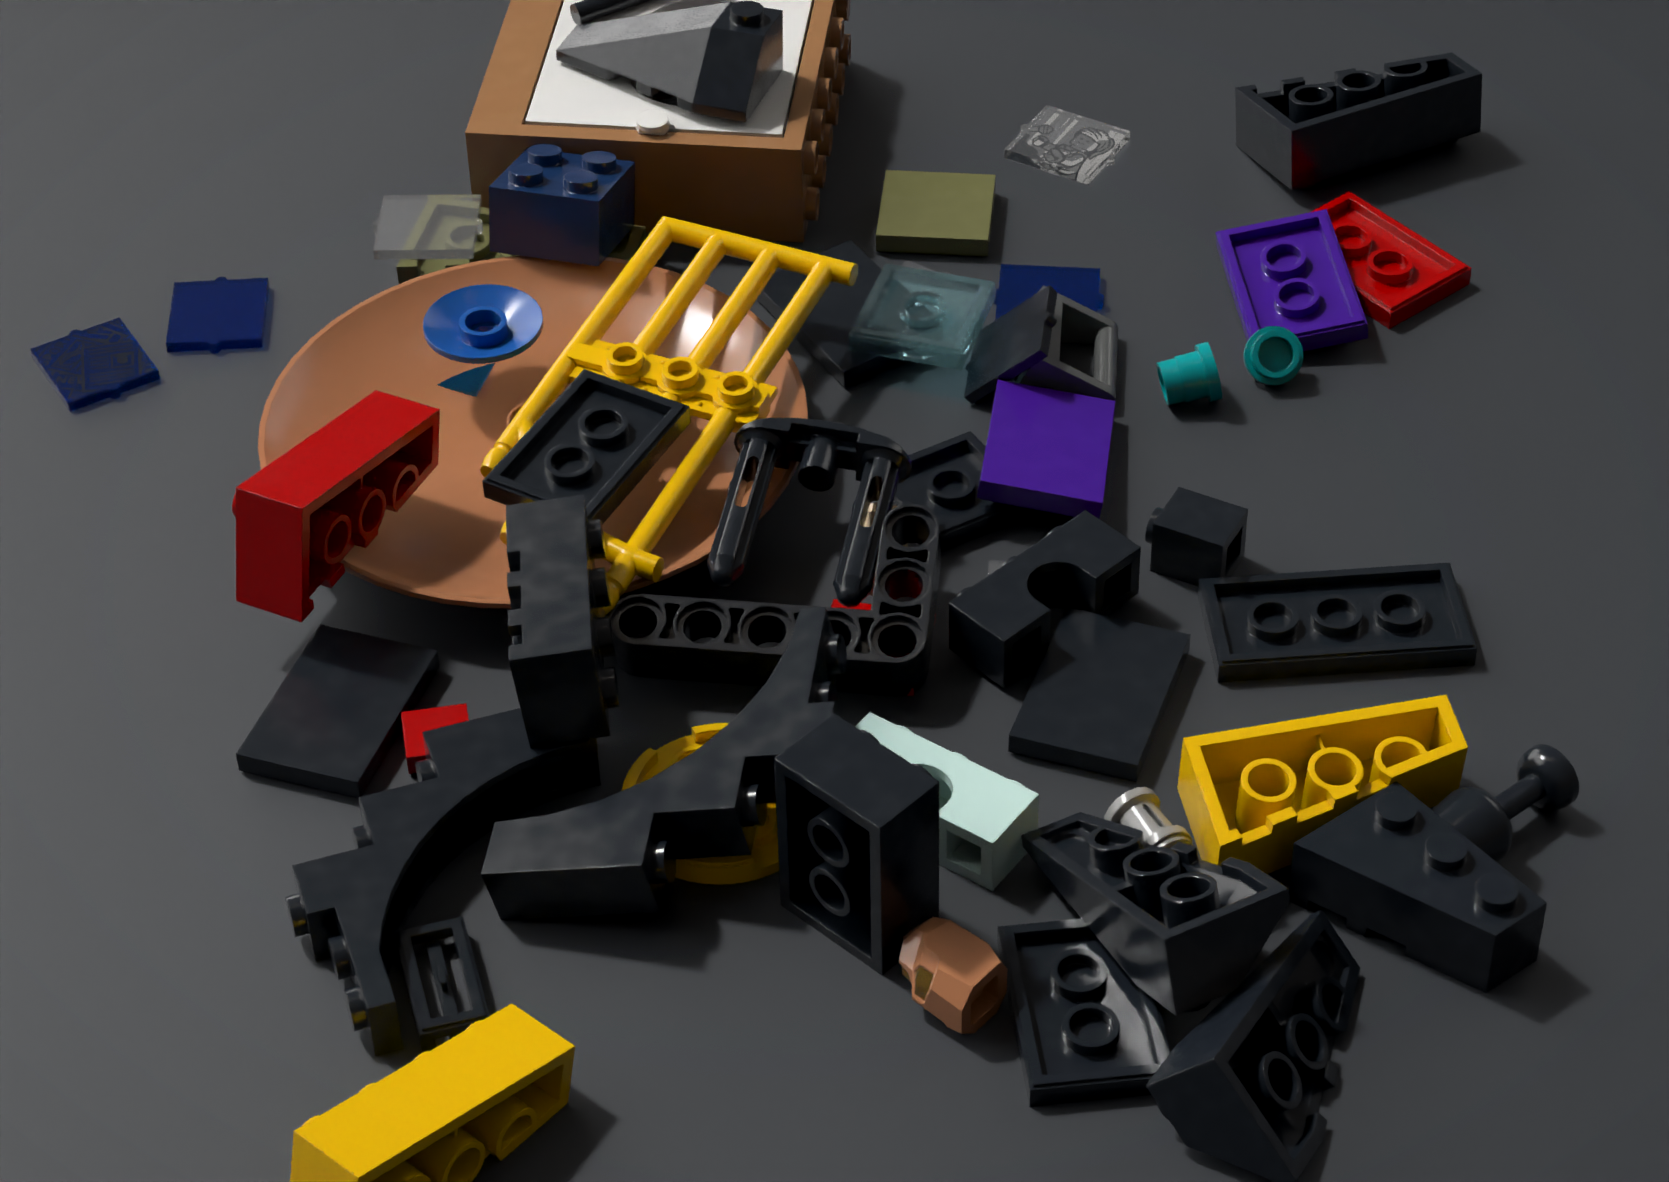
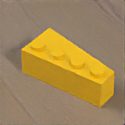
(1278, 781)
(443, 1108)

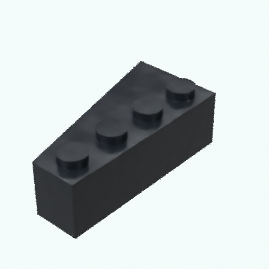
(1358, 118)

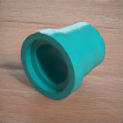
(1190, 376)

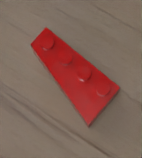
(328, 497)

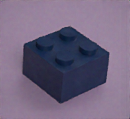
(562, 205)

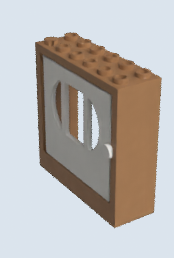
(686, 163)

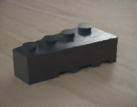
(557, 621)

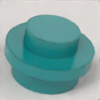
(1273, 355)

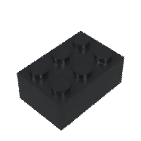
(856, 840)

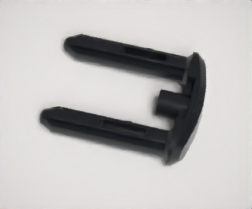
(821, 449)

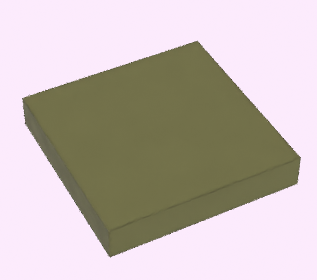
(936, 213)

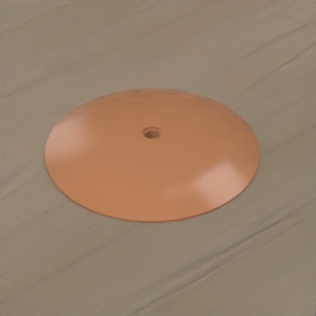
(447, 533)

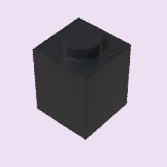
(1196, 537)

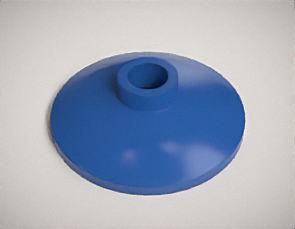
(483, 324)

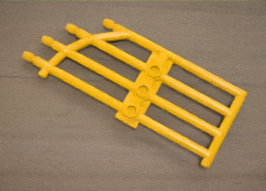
(721, 397)

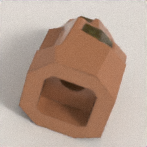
(953, 974)

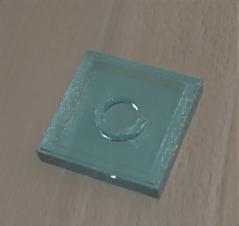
(922, 316)

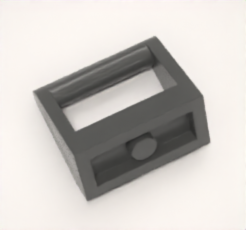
(1084, 326)

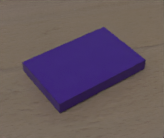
(1293, 278)
(1047, 450)

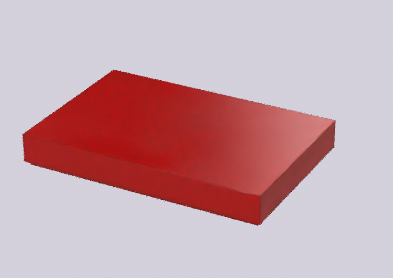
(1391, 264)

